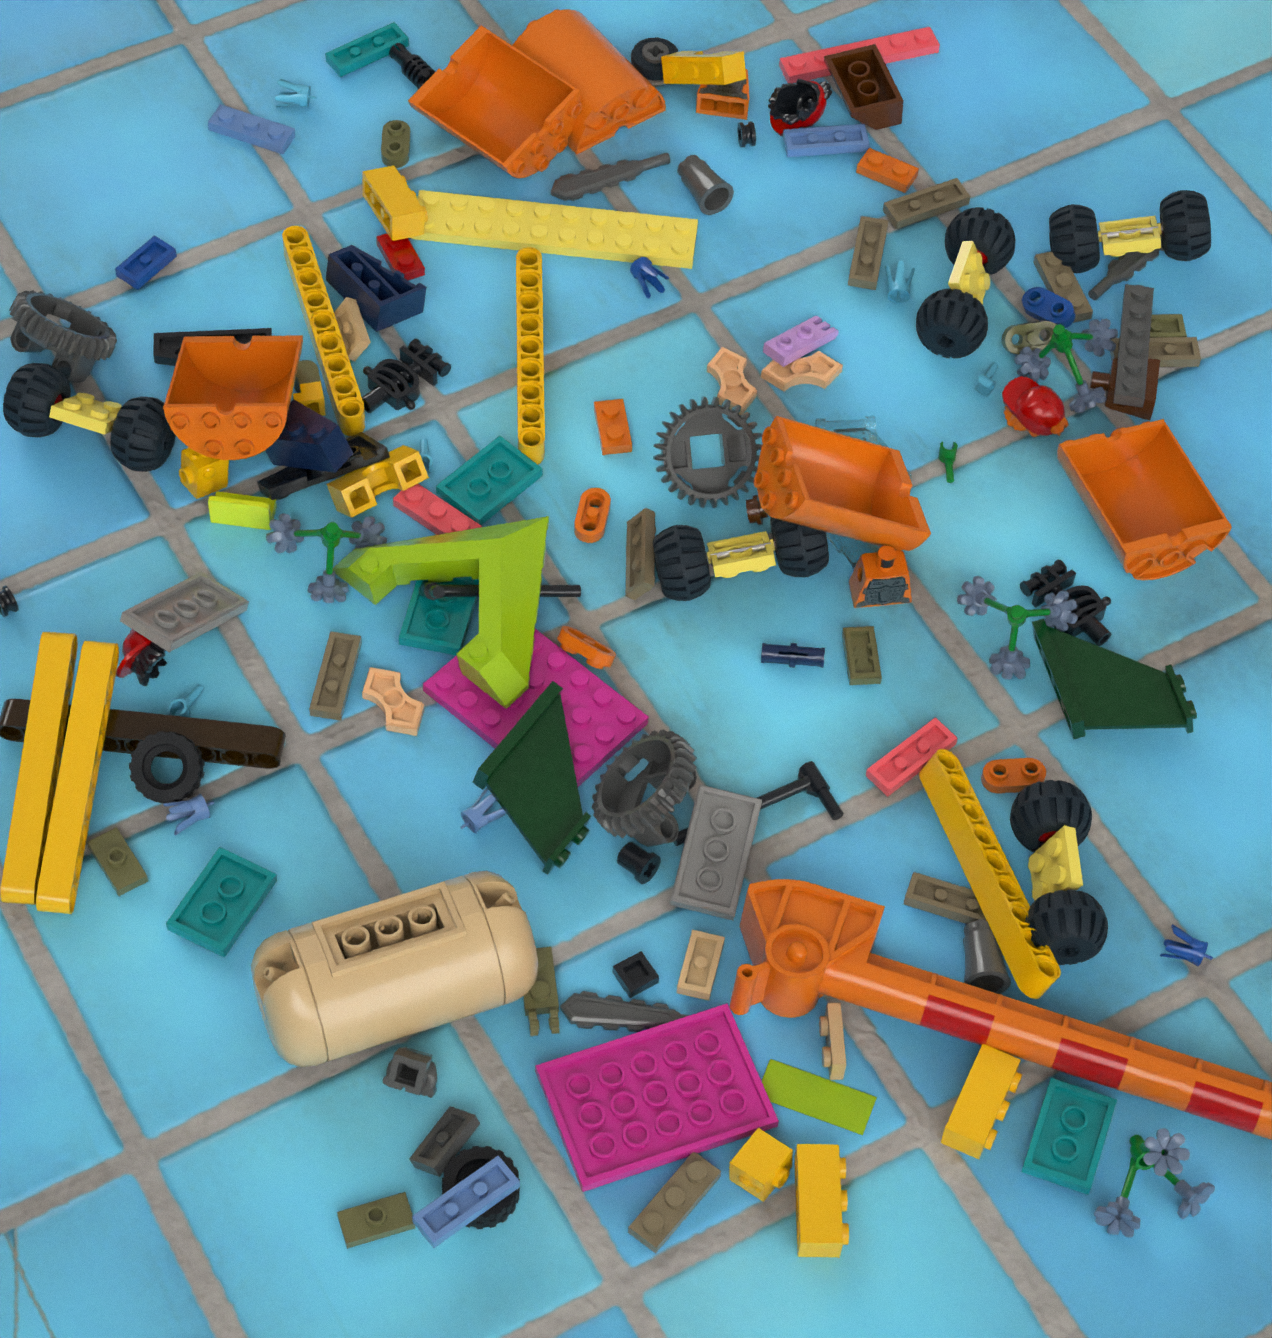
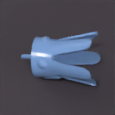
(195, 808)
(474, 817)

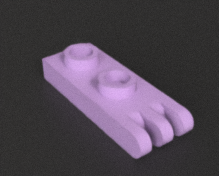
(799, 340)

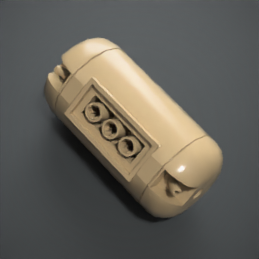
(394, 968)

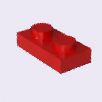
(400, 256)

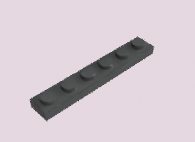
(1133, 346)

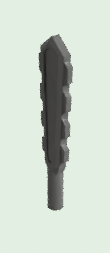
(592, 181)
(1123, 270)
(612, 1012)

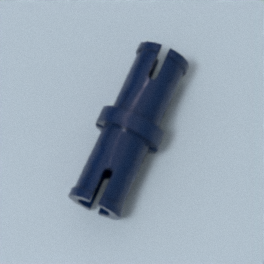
(792, 655)

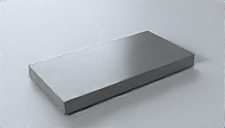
(184, 611)
(716, 852)

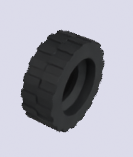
(149, 749)
(467, 1163)

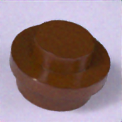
(754, 511)

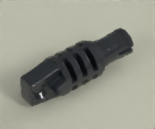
(411, 65)

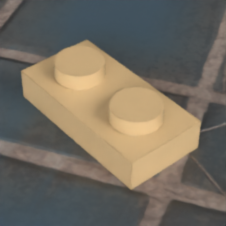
(352, 328)
(700, 965)
(834, 1054)

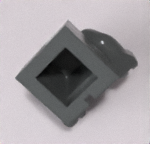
(412, 1071)

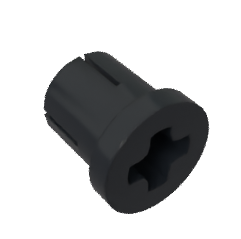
(638, 862)

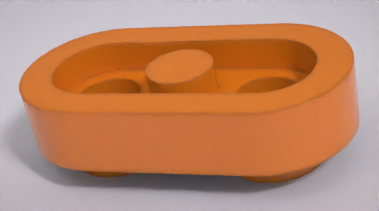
(591, 517)
(578, 642)
(1014, 775)

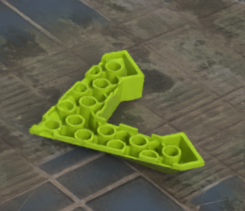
(509, 572)

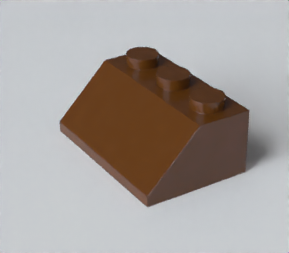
(866, 86)

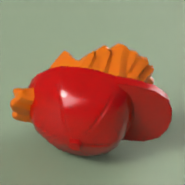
(1033, 408)

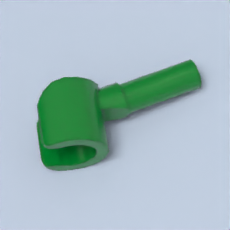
(948, 457)

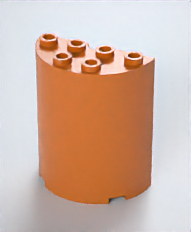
(609, 85)
(501, 104)
(232, 395)
(838, 485)
(1145, 498)

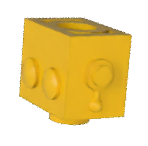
(202, 474)
(761, 1165)

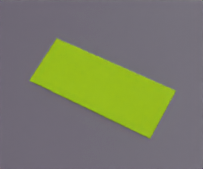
(817, 1097)

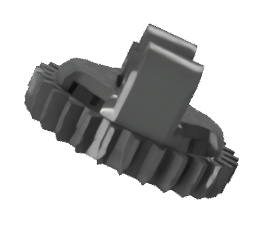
(75, 346)
(736, 448)
(668, 771)

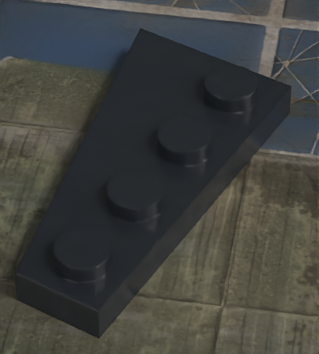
(168, 345)
(291, 479)

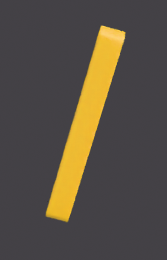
(323, 331)
(530, 354)
(39, 766)
(77, 778)
(988, 872)

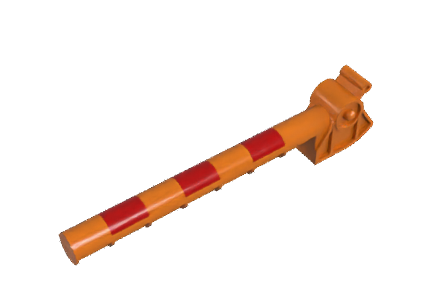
(821, 943)

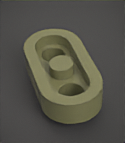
(395, 143)
(1028, 336)

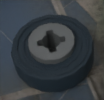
(647, 56)

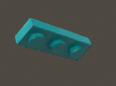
(366, 49)

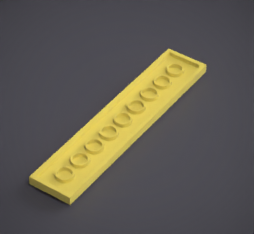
(558, 229)

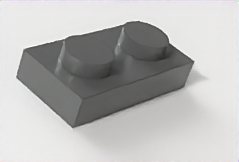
(444, 1141)

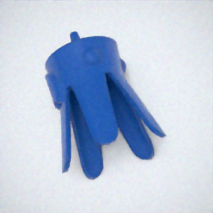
(643, 270)
(1193, 952)

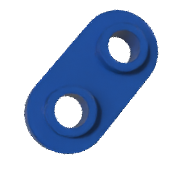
(1047, 306)

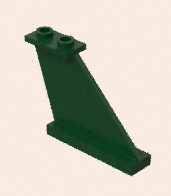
(1109, 689)
(536, 780)

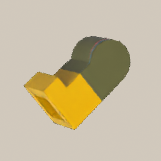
(309, 387)

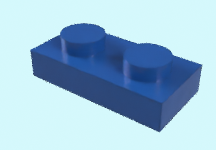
(145, 262)

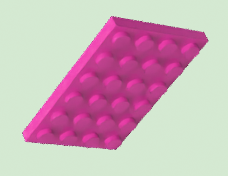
(594, 713)
(655, 1097)

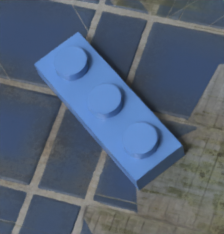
(251, 129)
(825, 140)
(465, 1201)

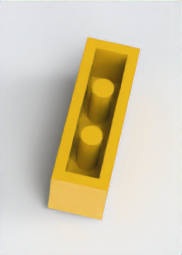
(393, 203)
(982, 1102)
(820, 1200)

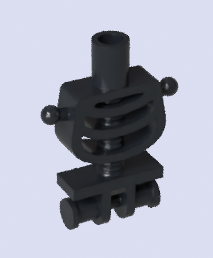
(391, 377)
(1089, 608)

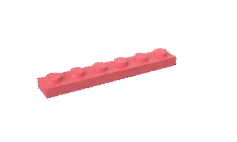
(891, 47)

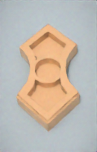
(814, 370)
(728, 371)
(400, 710)

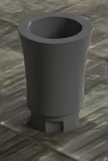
(705, 185)
(984, 958)

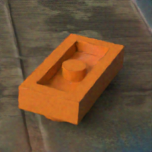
(887, 170)
(612, 426)

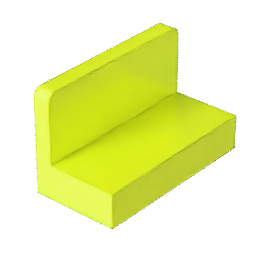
(241, 510)

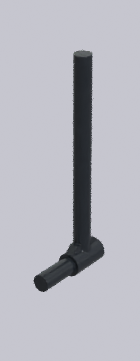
(432, 590)
(808, 780)

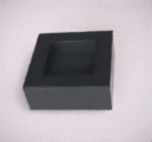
(635, 974)

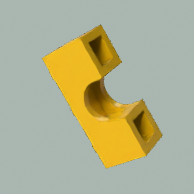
(706, 69)
(357, 489)

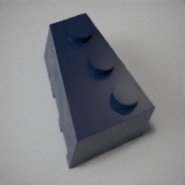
(380, 294)
(309, 442)

